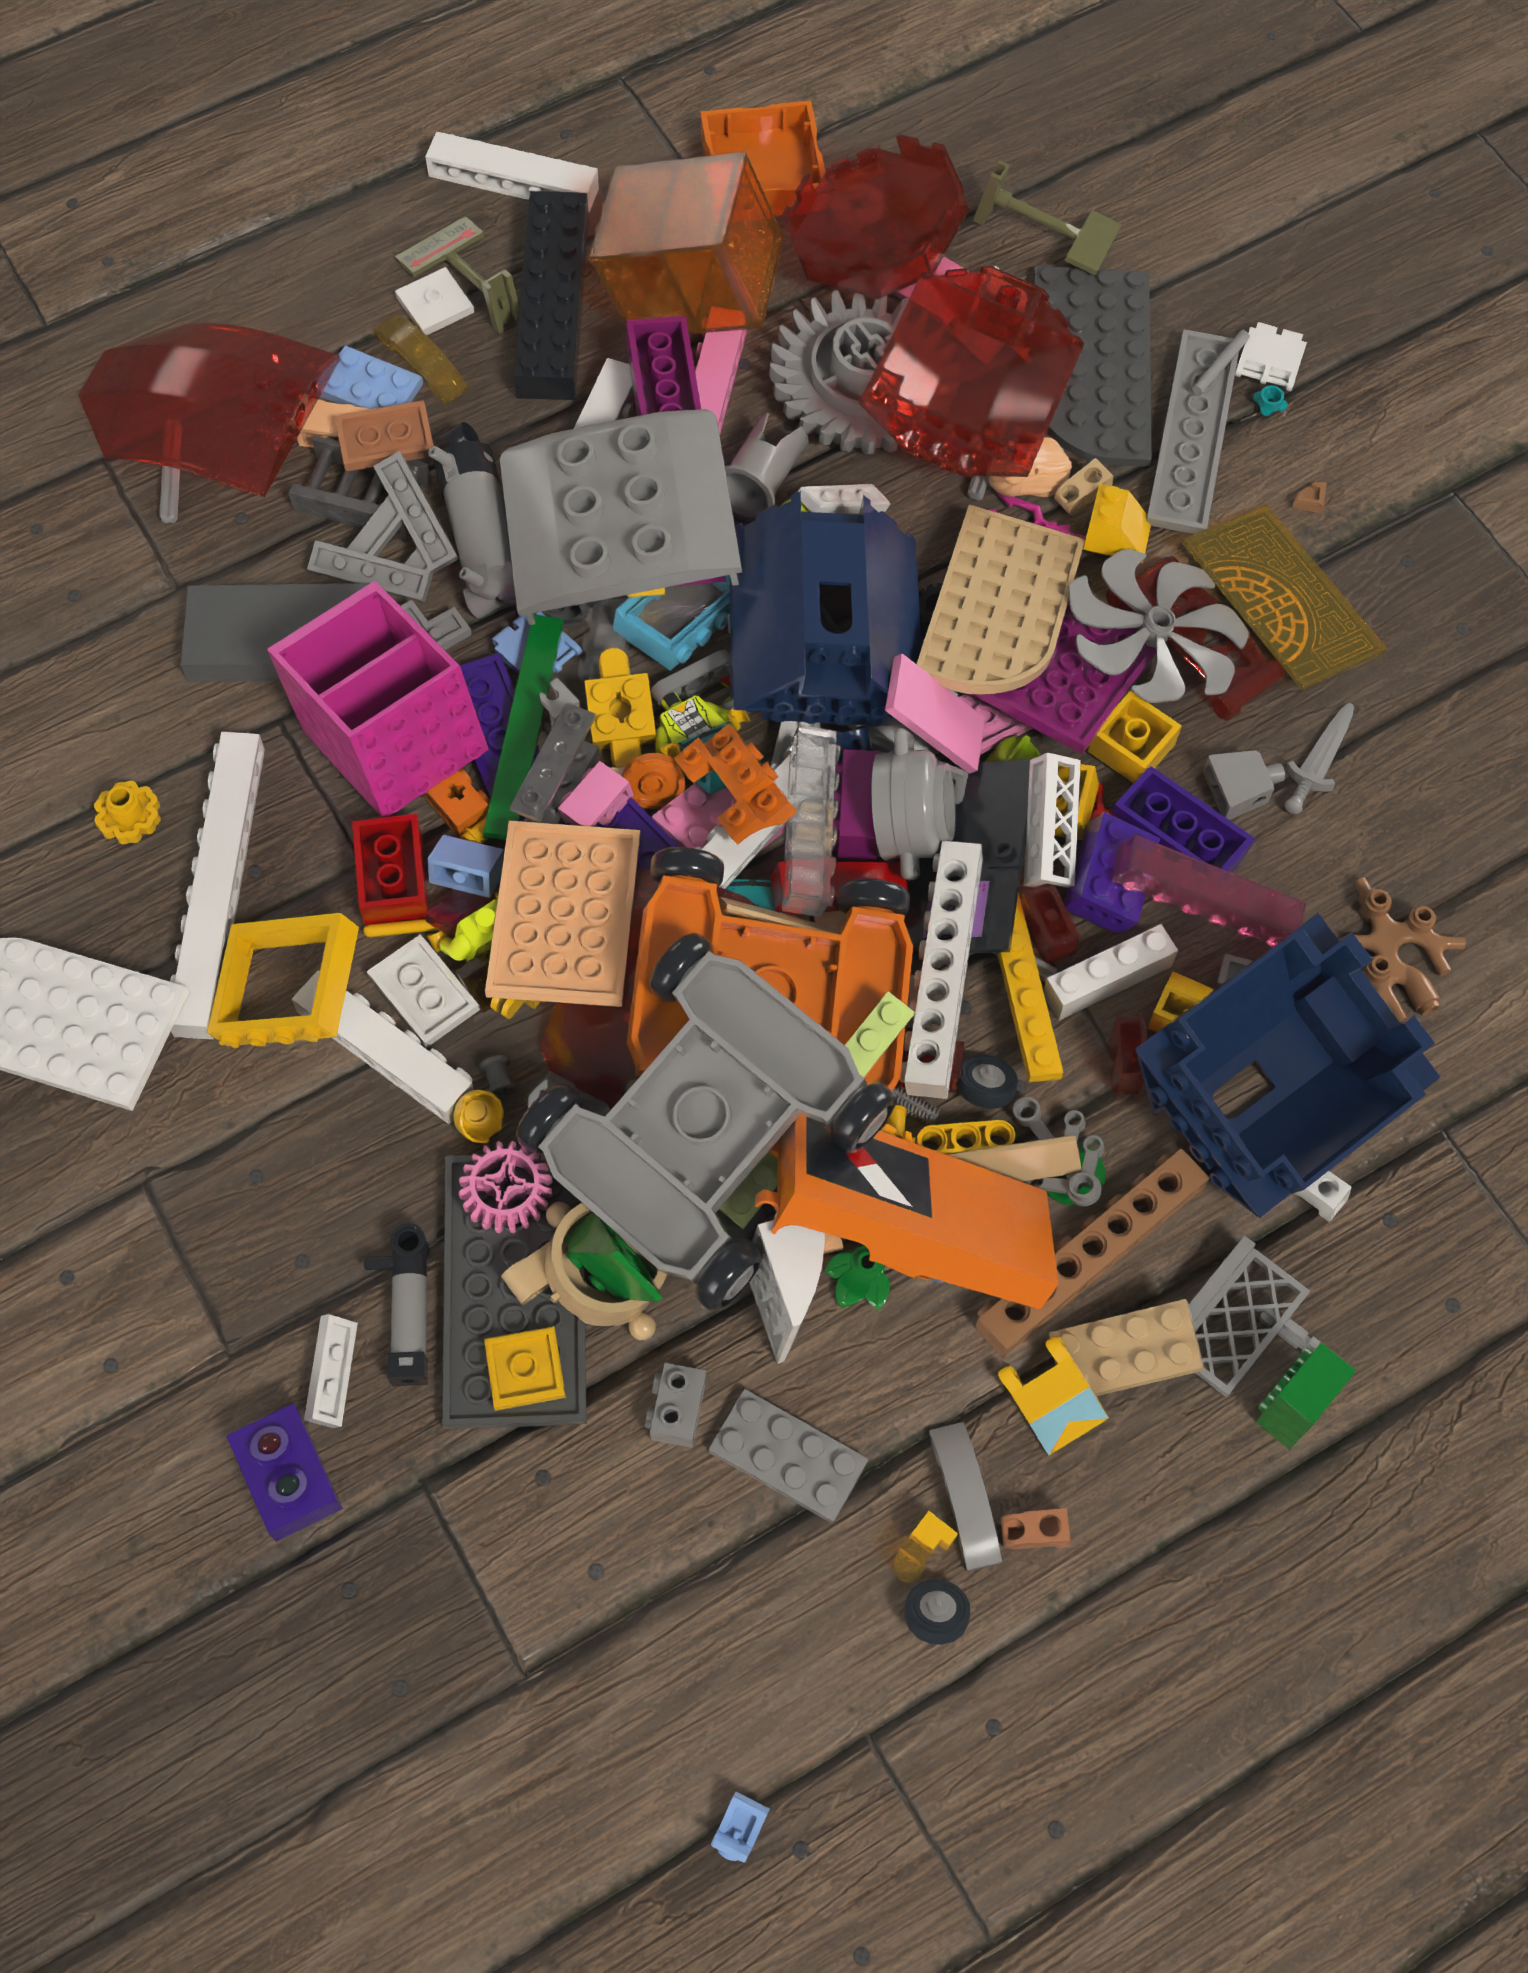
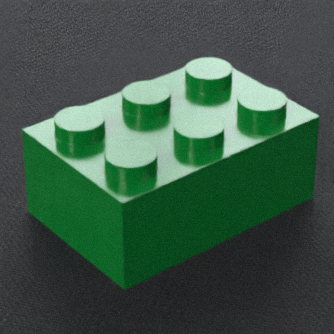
(1303, 1394)

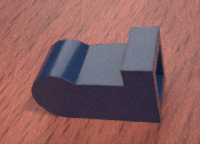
(853, 739)

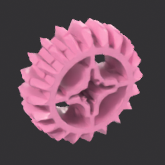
(492, 1184)

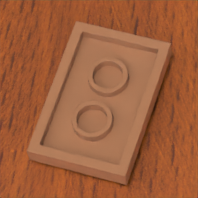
(381, 432)

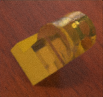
(919, 1546)

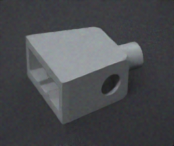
(1241, 781)

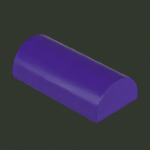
(1182, 821)

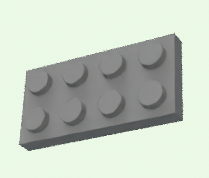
(788, 1456)

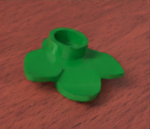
(856, 1281)

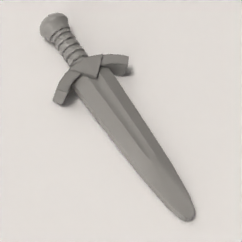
(1316, 765)

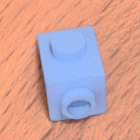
(739, 1828)

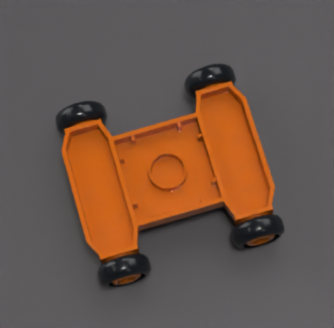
(822, 973)

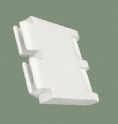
(1271, 356)

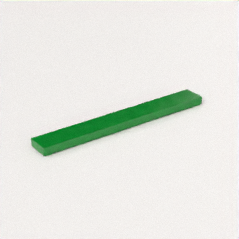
(524, 722)

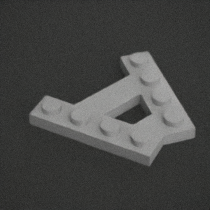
(403, 505)

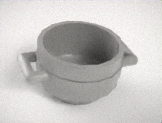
(911, 804)

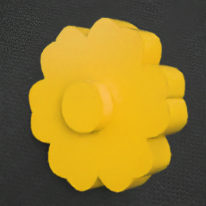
(127, 812)

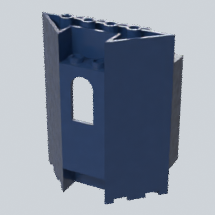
(777, 643)
(1320, 1040)

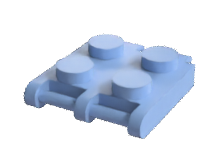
(512, 645)

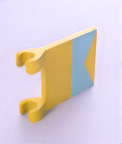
(1057, 1402)

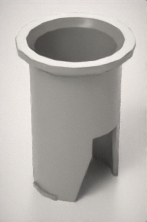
(761, 469)

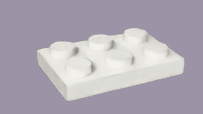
(423, 990)

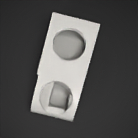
(1327, 1195)

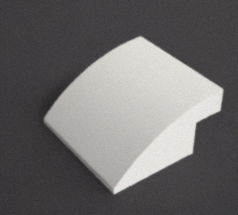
(786, 1280)

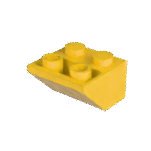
(1177, 998)

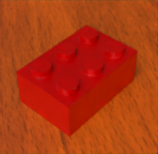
(390, 869)

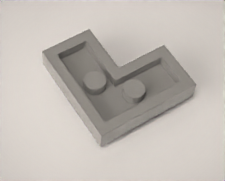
(445, 629)

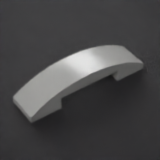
(966, 1496)

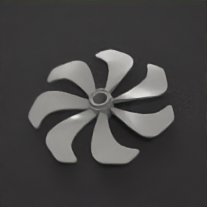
(1155, 626)

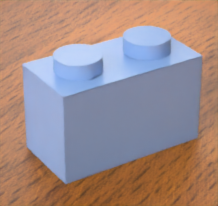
(465, 866)

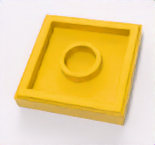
(524, 1368)

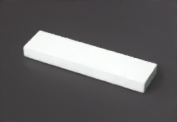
(842, 498)

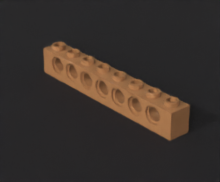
(1175, 1169)

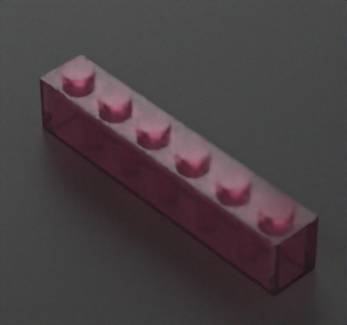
(1206, 890)

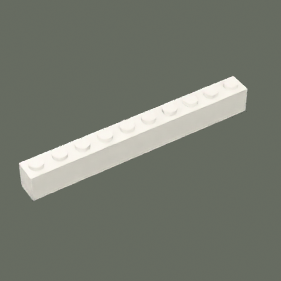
(216, 877)

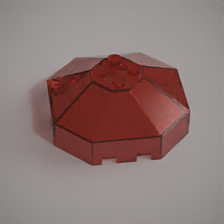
(878, 218)

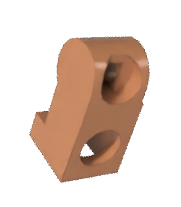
(1036, 1529)

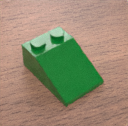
(610, 1261)

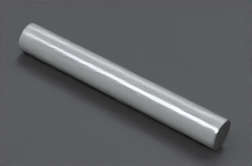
(1220, 363)

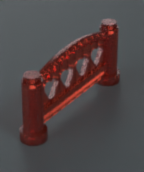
(1246, 681)

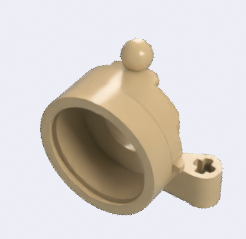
(552, 1268)

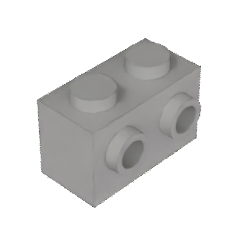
(677, 1405)

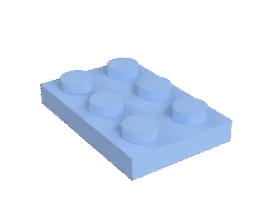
(370, 382)

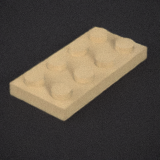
(1135, 1347)

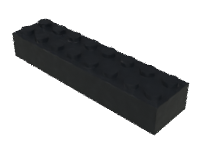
(552, 296)

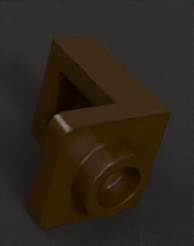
(474, 977)

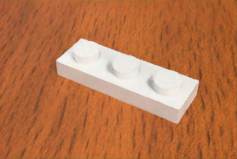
(330, 1371)

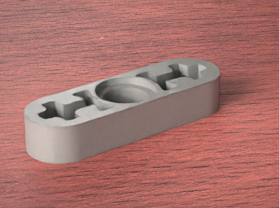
(694, 677)

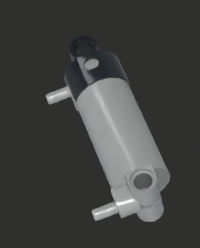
(477, 517)

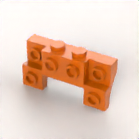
(752, 784)

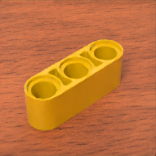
(977, 1132)

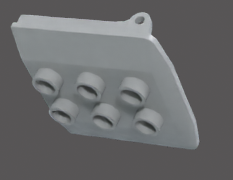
(618, 510)

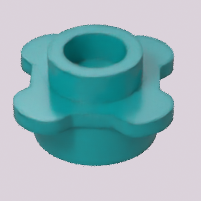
(1270, 400)

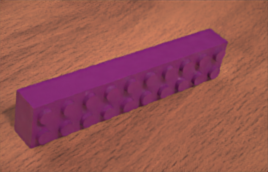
(663, 371)

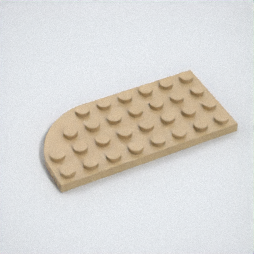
(999, 604)

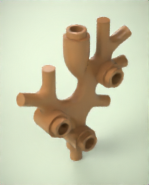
(1385, 941)

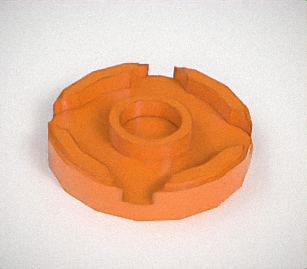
(654, 779)

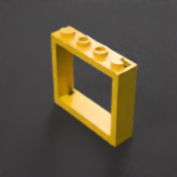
(330, 992)

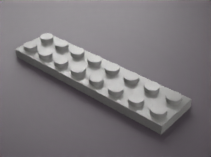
(1192, 437)

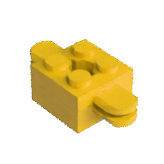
(621, 708)

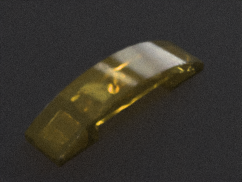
(424, 356)

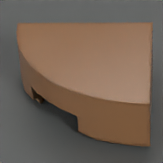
(1311, 498)

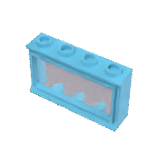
(676, 622)

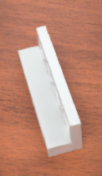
(1041, 815)

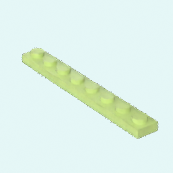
(866, 1048)

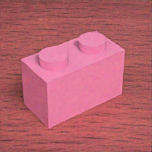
(596, 797)

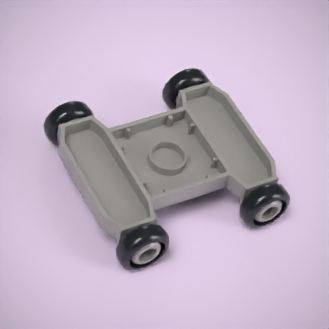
(704, 1118)

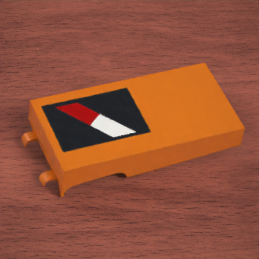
(918, 1211)

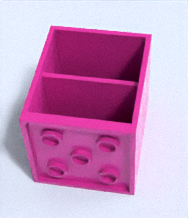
(379, 698)

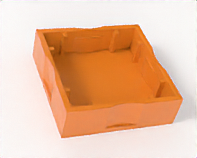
(777, 141)

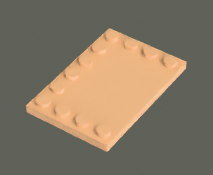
(564, 914)

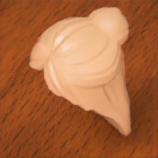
(1046, 476)

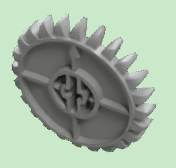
(828, 366)

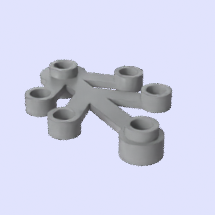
(1075, 1181)

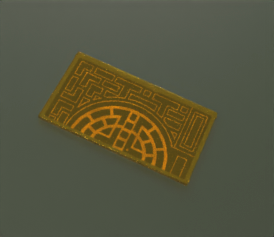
(1284, 596)

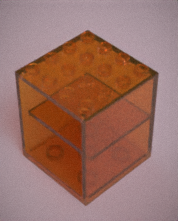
(689, 243)

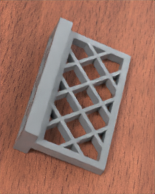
(1216, 1290)

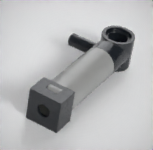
(409, 1305)

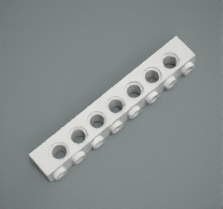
(934, 1077)

